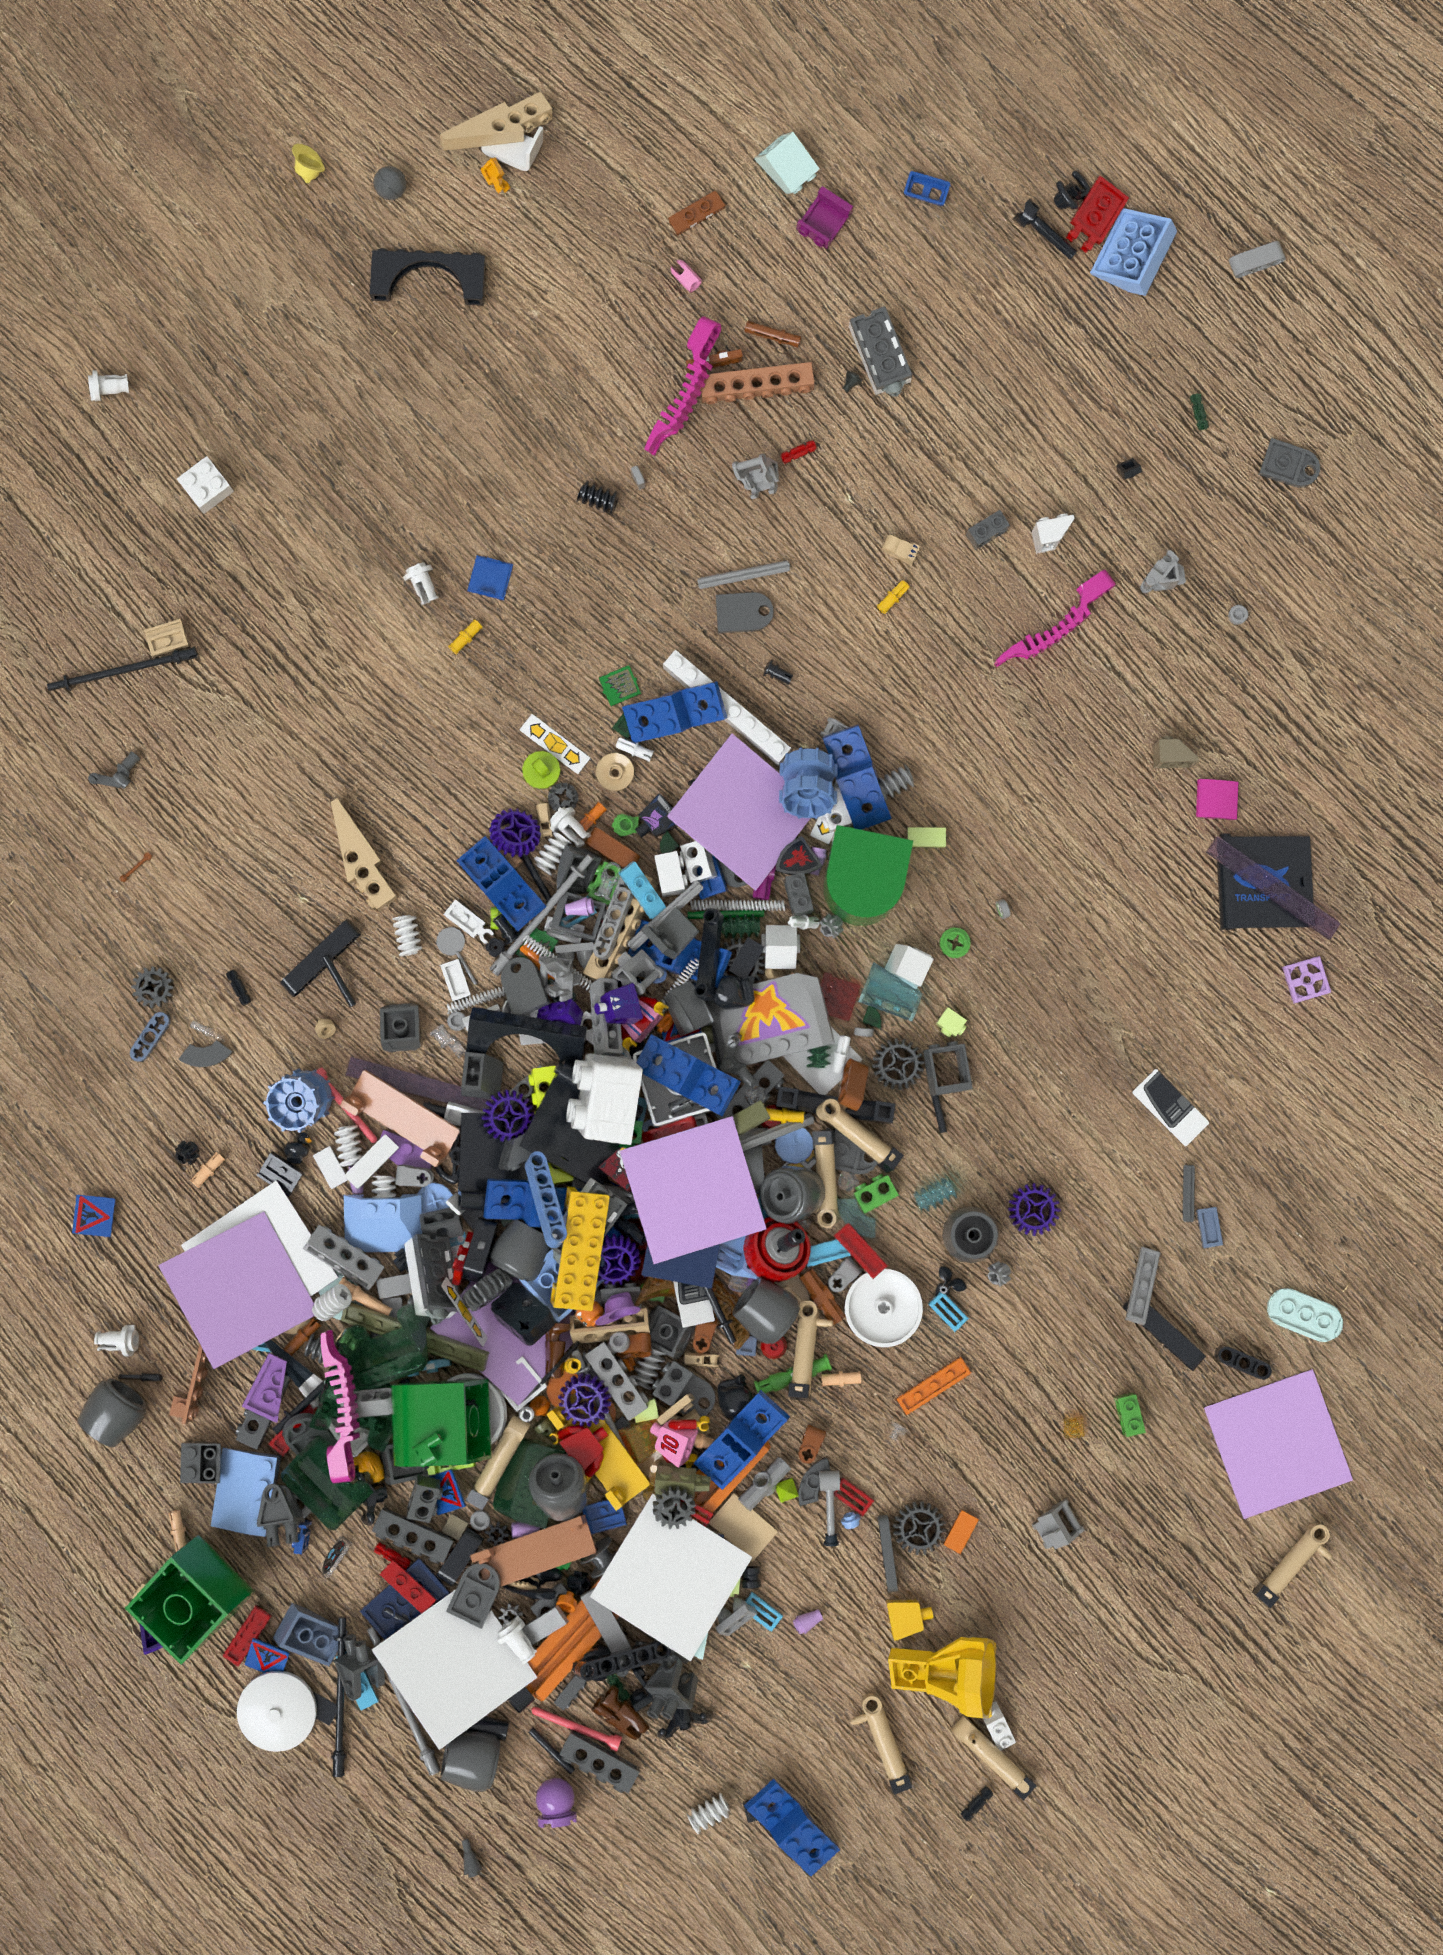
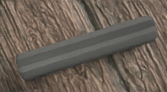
(1188, 1193)

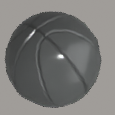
(389, 183)

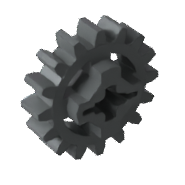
(156, 994)
(667, 1502)

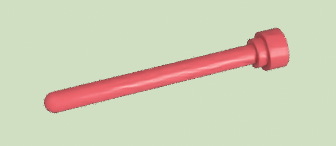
(356, 1119)
(612, 1741)

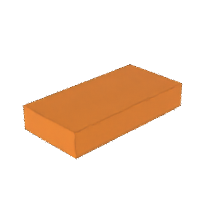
(960, 1531)

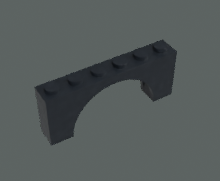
(391, 266)
(489, 1025)
(808, 1102)

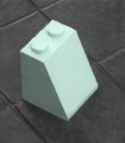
(788, 163)

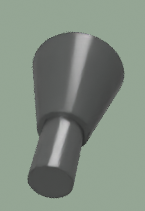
(471, 1864)

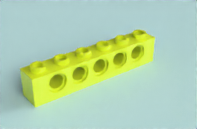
(537, 1077)

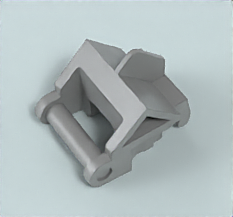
(757, 474)
(1164, 574)
(639, 965)
(561, 970)
(1052, 1528)

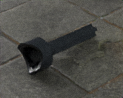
(1030, 216)

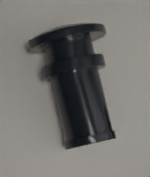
(777, 672)
(507, 931)

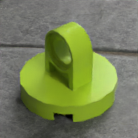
(541, 770)

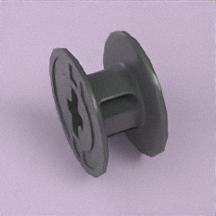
(601, 1558)

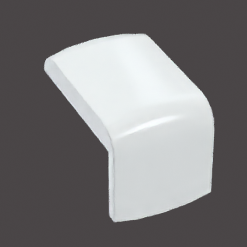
(519, 154)

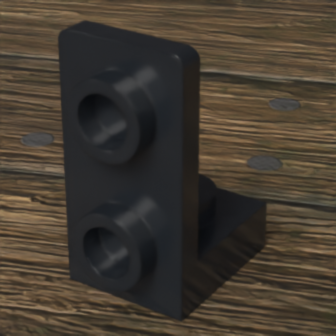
(640, 1696)

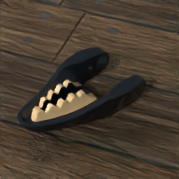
(532, 1585)

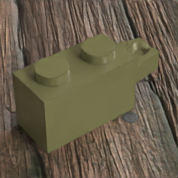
(683, 1477)

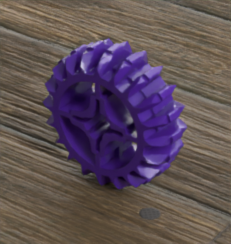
(509, 840)
(507, 1107)
(1047, 1199)
(618, 1269)
(588, 1406)

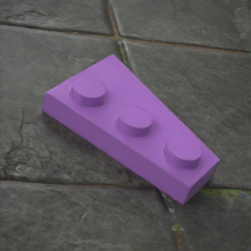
(407, 1153)
(266, 1390)

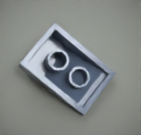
(307, 1635)

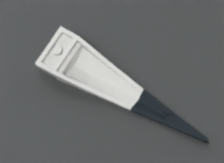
(306, 1383)

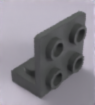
(672, 934)

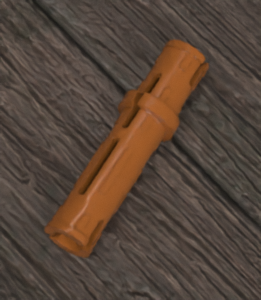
(779, 336)
(302, 1336)

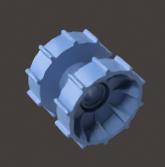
(808, 783)
(285, 1109)

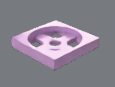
(1325, 988)

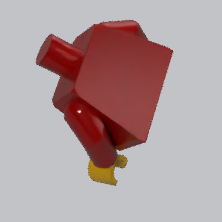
(583, 1445)

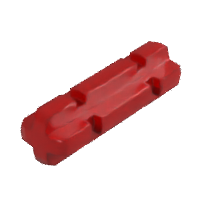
(798, 451)
(390, 1554)

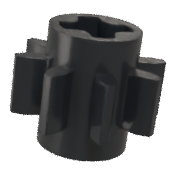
(187, 1152)
(401, 1261)
(501, 1530)
(579, 1582)

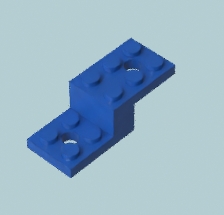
(674, 712)
(857, 778)
(501, 883)
(689, 953)
(687, 1075)
(521, 1202)
(741, 1439)
(792, 1827)

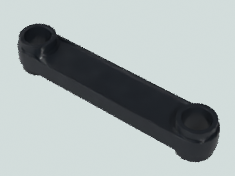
(709, 954)

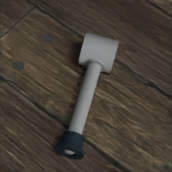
(830, 1482)

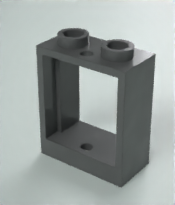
(798, 894)
(559, 913)
(963, 1069)

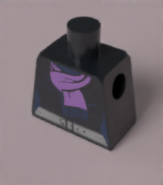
(655, 818)

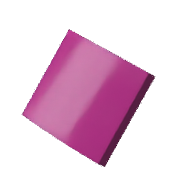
(1217, 799)

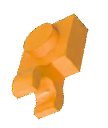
(493, 174)

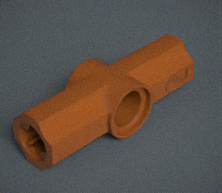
(822, 1296)

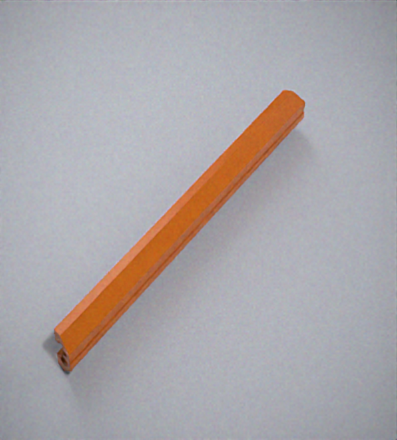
(573, 1640)

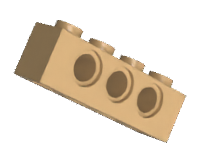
(629, 1325)

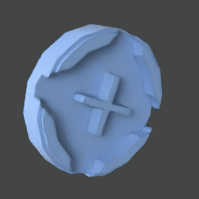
(794, 1146)
(434, 1197)

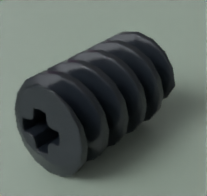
(598, 497)

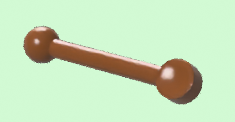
(147, 856)

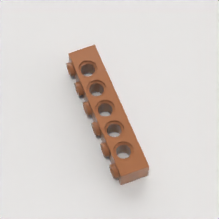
(764, 375)

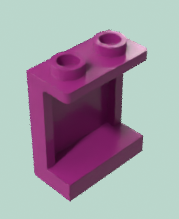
(824, 218)

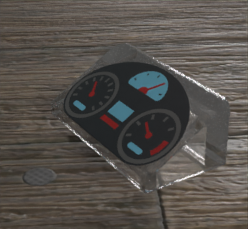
(335, 1556)

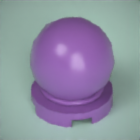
(555, 1803)

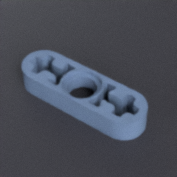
(158, 1035)

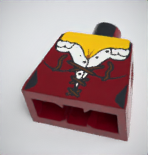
(615, 1170)

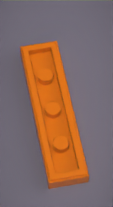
(933, 1385)

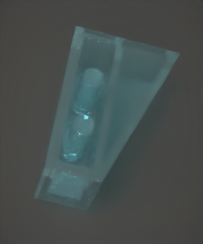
(889, 993)

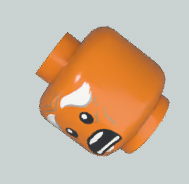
(589, 1317)

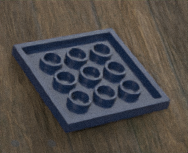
(387, 1624)

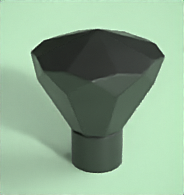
(852, 380)

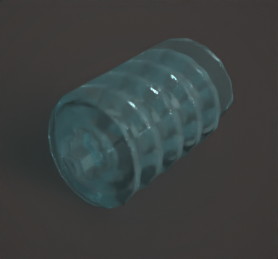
(935, 1194)

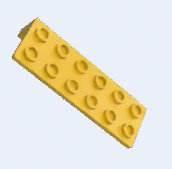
(580, 1250)
(618, 1469)

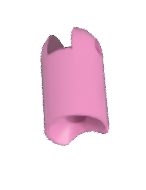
(688, 278)

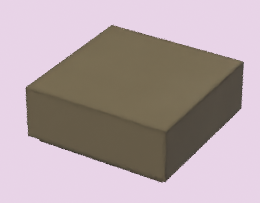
(455, 1526)

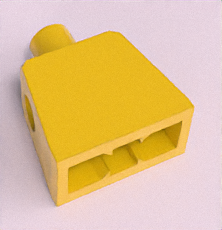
(907, 1617)

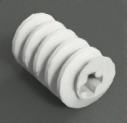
(552, 853)
(407, 935)
(348, 1145)
(383, 1187)
(332, 1302)
(709, 1813)

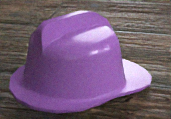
(617, 1308)

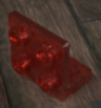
(839, 996)

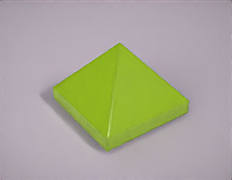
(786, 1490)

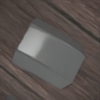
(574, 856)
(687, 1009)
(400, 1027)
(668, 1332)
(398, 1474)

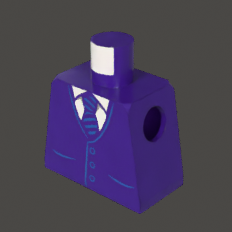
(620, 1006)

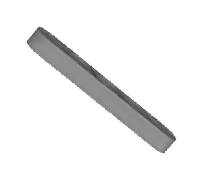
(609, 922)

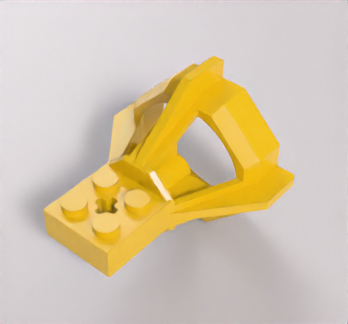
(956, 1673)

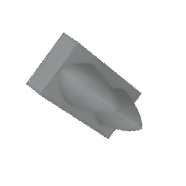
(583, 952)
(731, 1622)

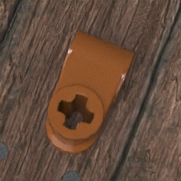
(704, 1331)
(639, 1346)
(811, 1440)

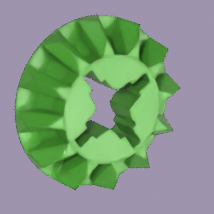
(963, 939)

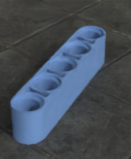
(545, 1208)

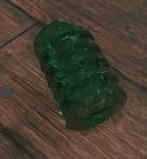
(741, 926)
(818, 1057)

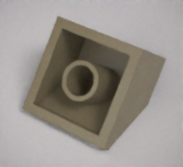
(1172, 754)

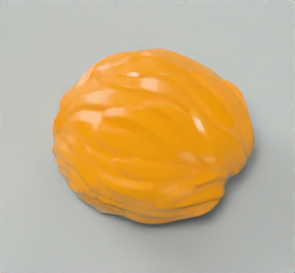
(370, 1463)

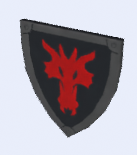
(797, 858)

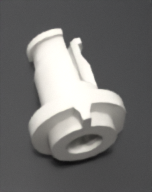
(106, 385)
(422, 582)
(564, 820)
(125, 1340)
(516, 1639)

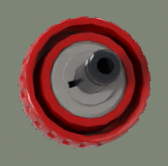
(777, 1251)

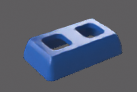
(928, 183)

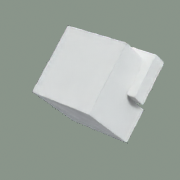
(780, 946)
(909, 964)

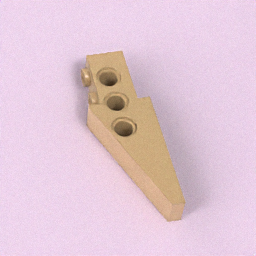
(499, 124)
(353, 841)

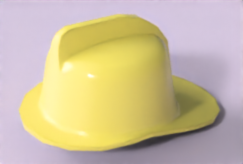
(307, 162)

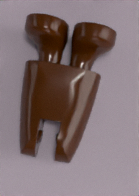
(555, 1349)
(620, 1715)

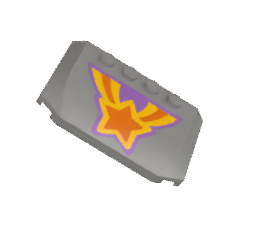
(781, 1021)

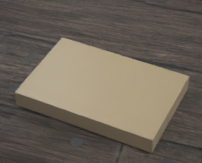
(743, 1527)

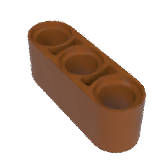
(611, 848)
(853, 1084)

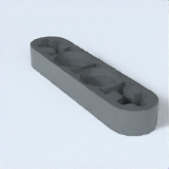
(887, 1553)

